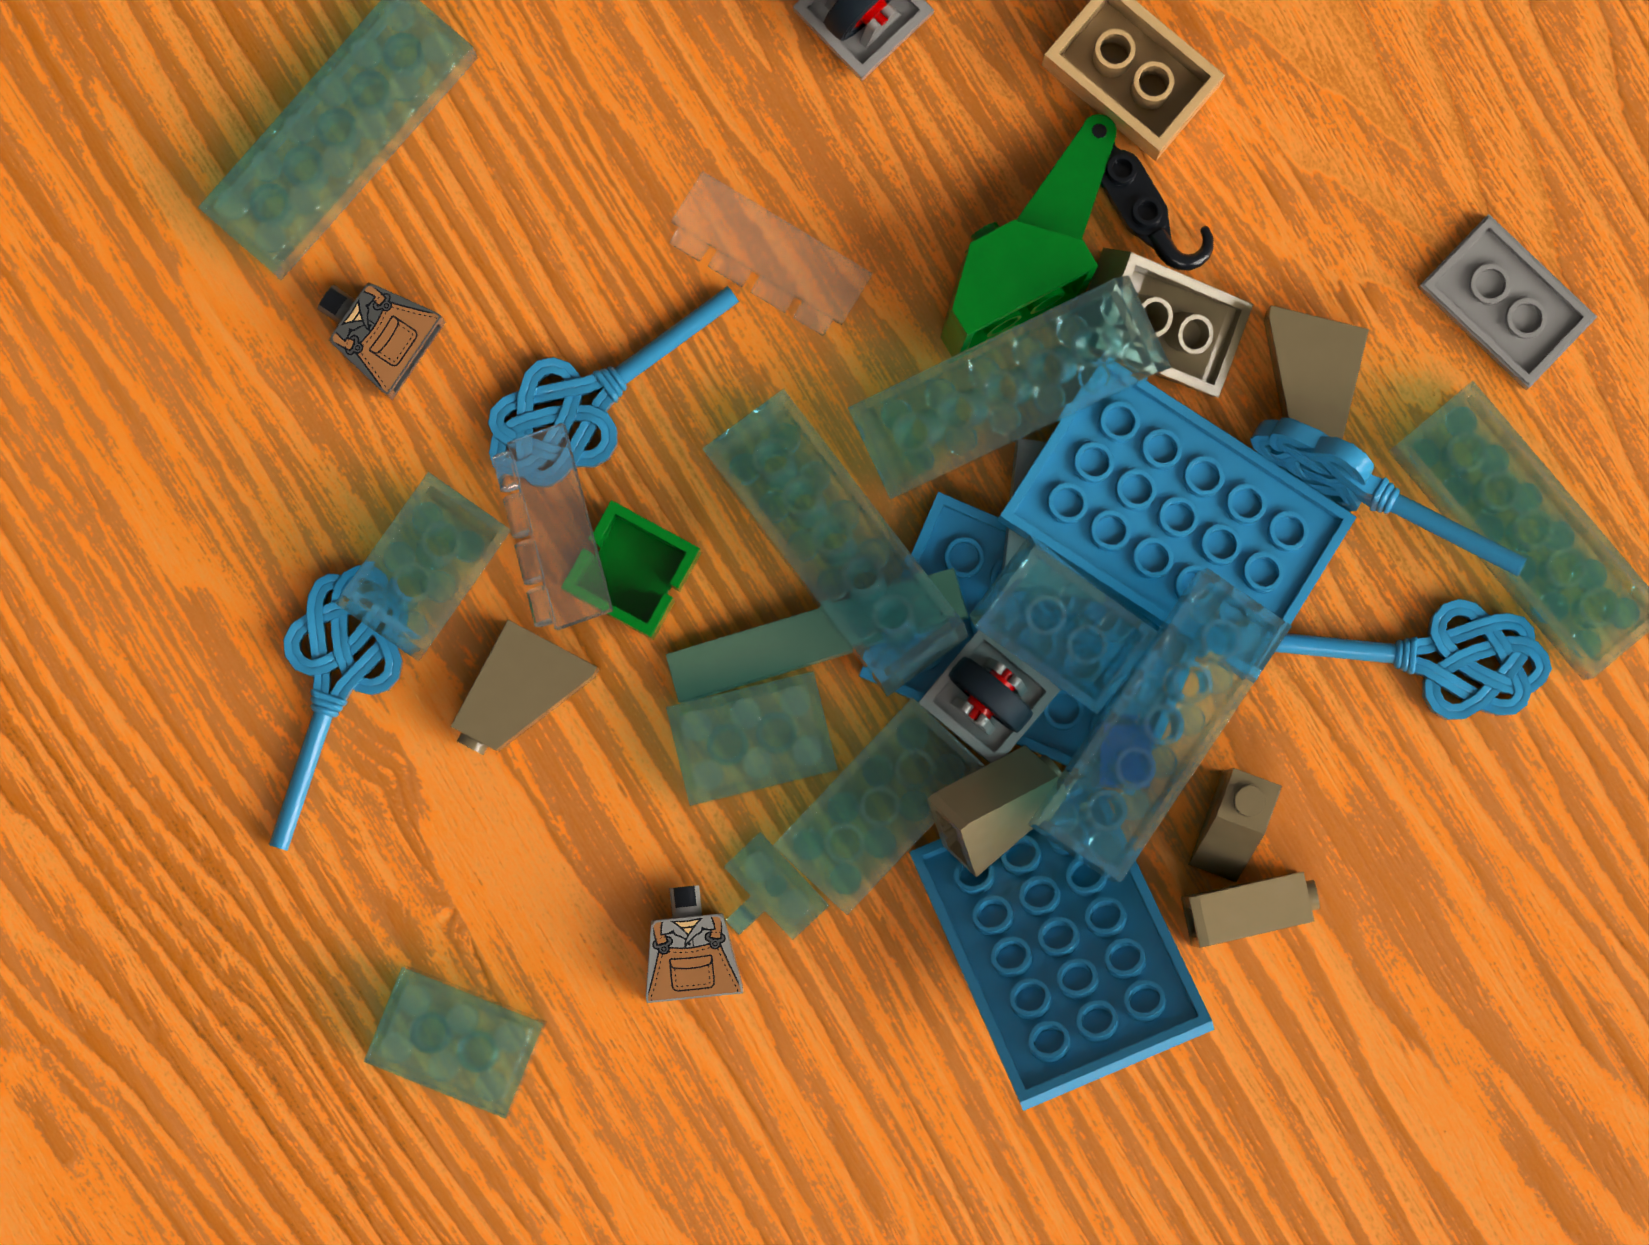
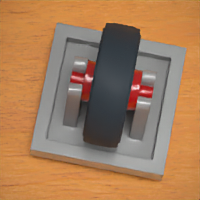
(863, 30)
(988, 697)

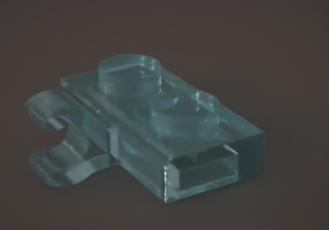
(773, 888)

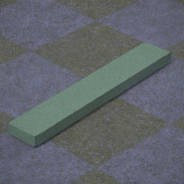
(773, 649)

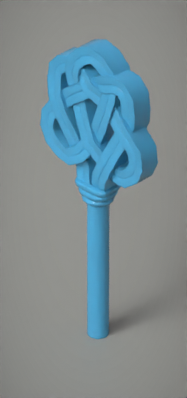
(574, 387)
(1346, 477)
(1506, 679)
(327, 702)

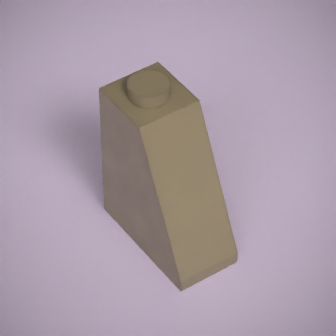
(1314, 367)
(518, 688)
(992, 806)
(1234, 823)
(1249, 909)

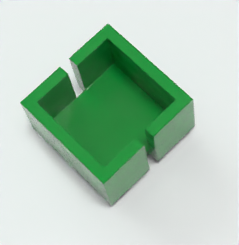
(641, 567)

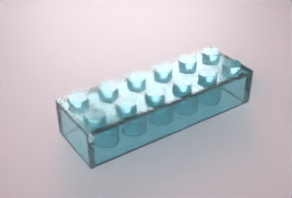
(338, 132)
(1009, 386)
(1496, 485)
(835, 542)
(1159, 725)

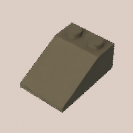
(1191, 319)

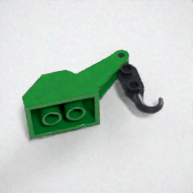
(1041, 256)

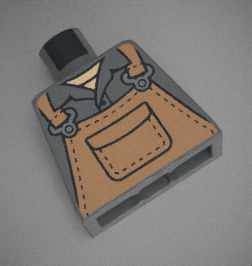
(381, 333)

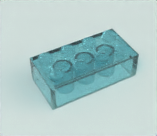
(876, 806)

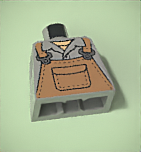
(690, 952)

